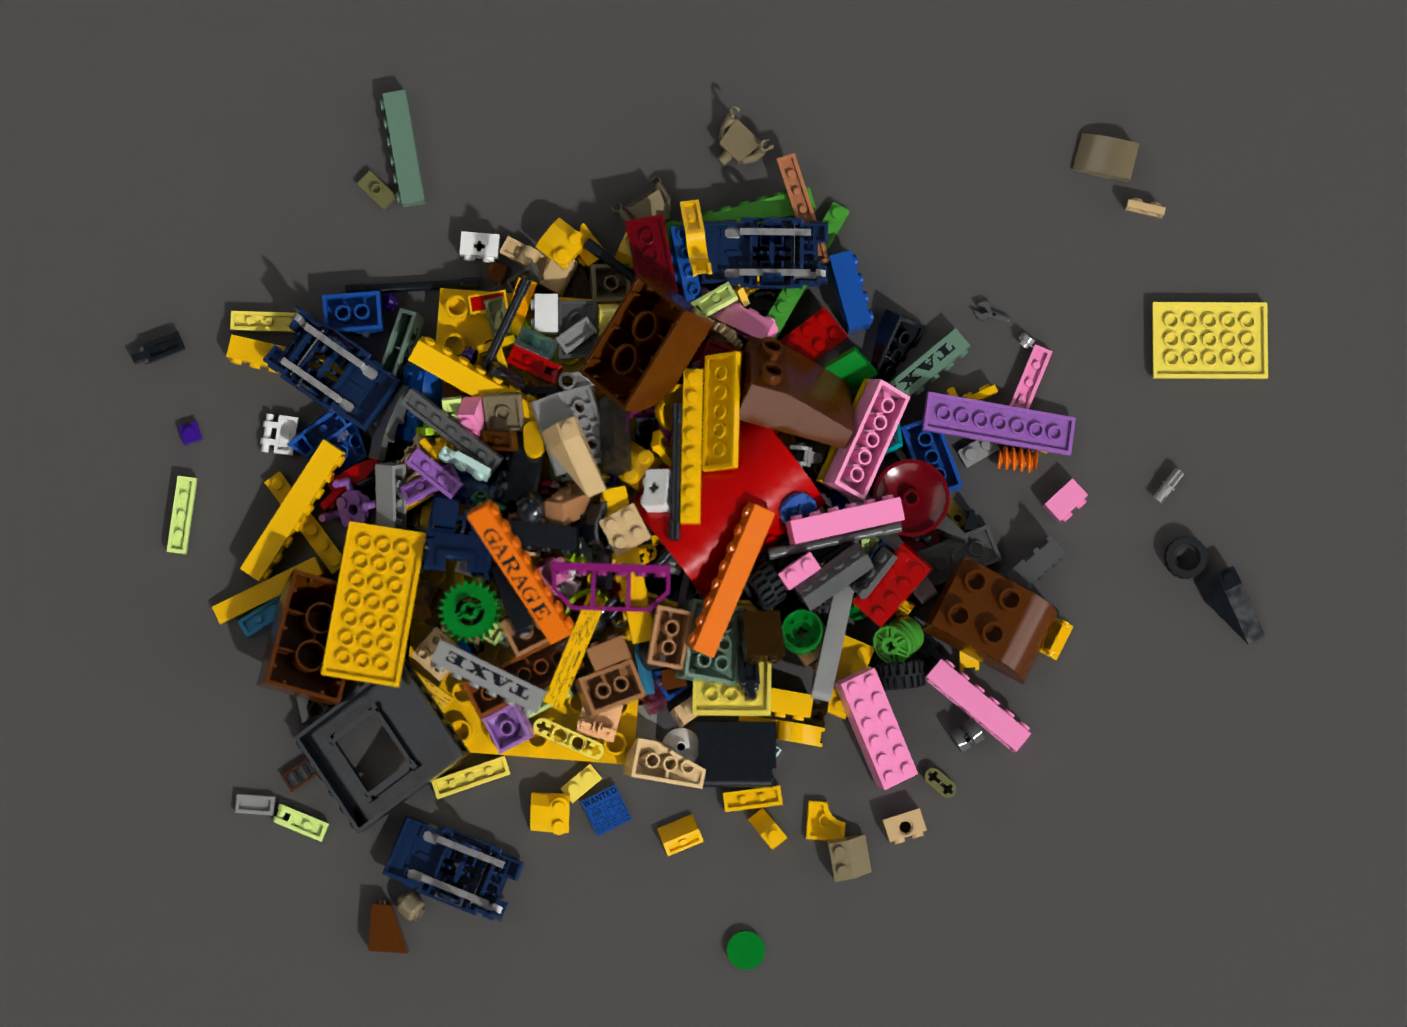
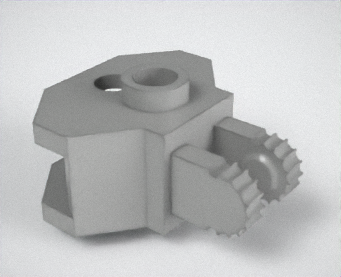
(804, 454)

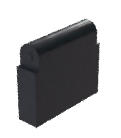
(737, 753)

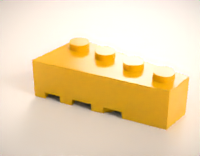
(853, 657)
(791, 703)

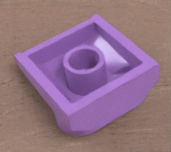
(508, 727)

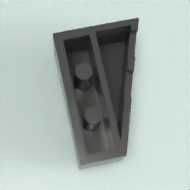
(1036, 563)

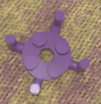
(347, 501)

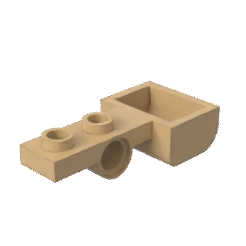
(554, 277)

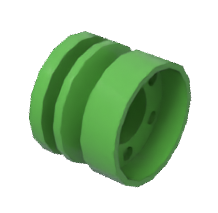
(898, 639)

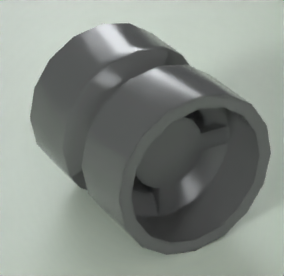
(973, 732)

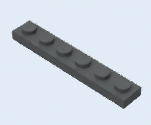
(451, 429)

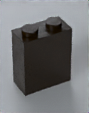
(761, 636)

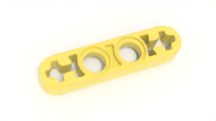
(567, 741)

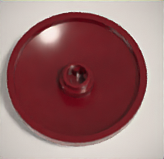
(922, 494)

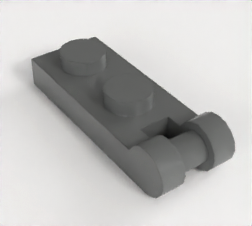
(867, 582)

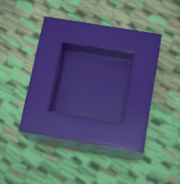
(190, 433)

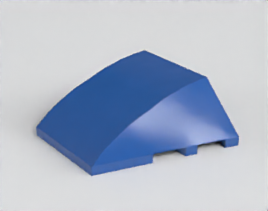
(337, 431)

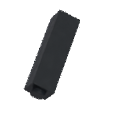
(513, 605)

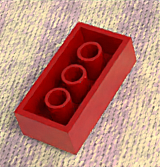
(816, 336)
(895, 586)

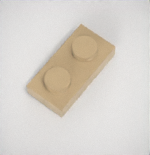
(1153, 209)

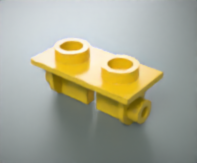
(1056, 638)

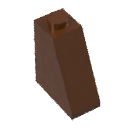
(385, 930)

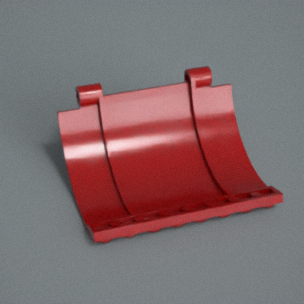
(763, 478)

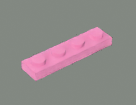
(1031, 377)

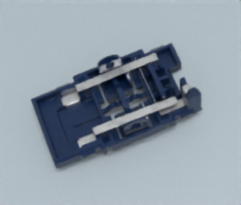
(421, 853)

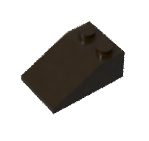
(427, 604)

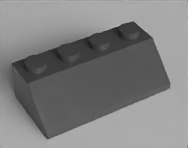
(834, 575)

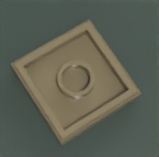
(504, 411)

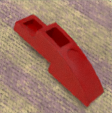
(356, 474)

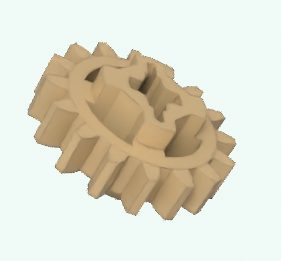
(725, 335)

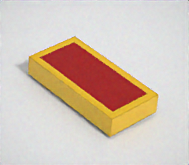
(476, 301)

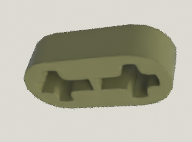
(943, 779)

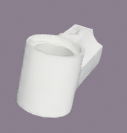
(577, 378)

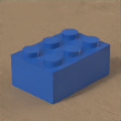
(354, 312)

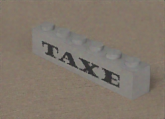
(488, 676)

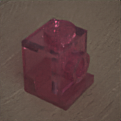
(656, 703)

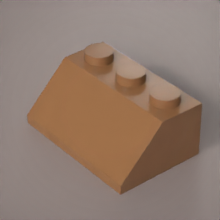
(669, 637)

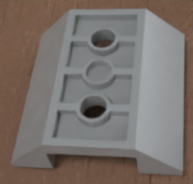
(561, 407)

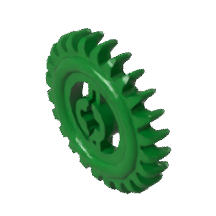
(488, 605)

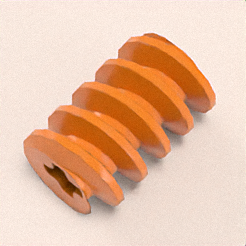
(1017, 459)

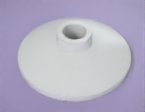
(684, 736)

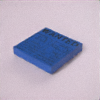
(606, 810)

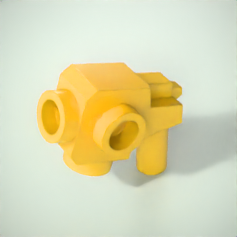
(435, 450)

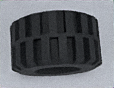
(764, 586)
(901, 674)

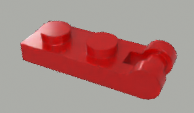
(534, 364)

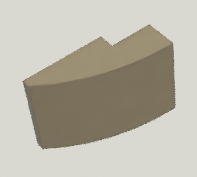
(1106, 156)

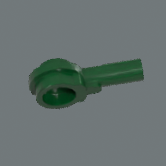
(480, 496)

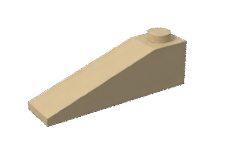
(572, 451)
(655, 762)

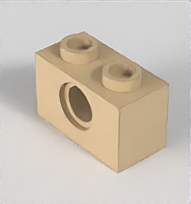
(892, 826)

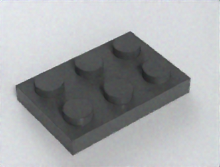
(569, 314)

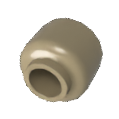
(410, 906)

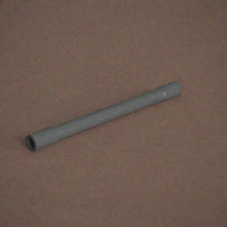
(783, 551)

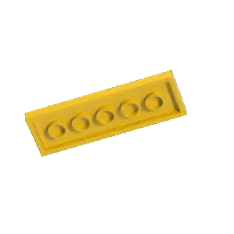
(721, 411)

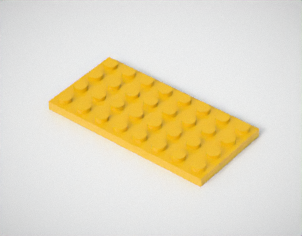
(374, 604)

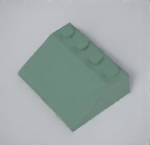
(724, 665)

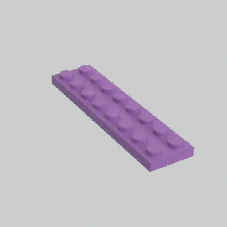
(998, 423)

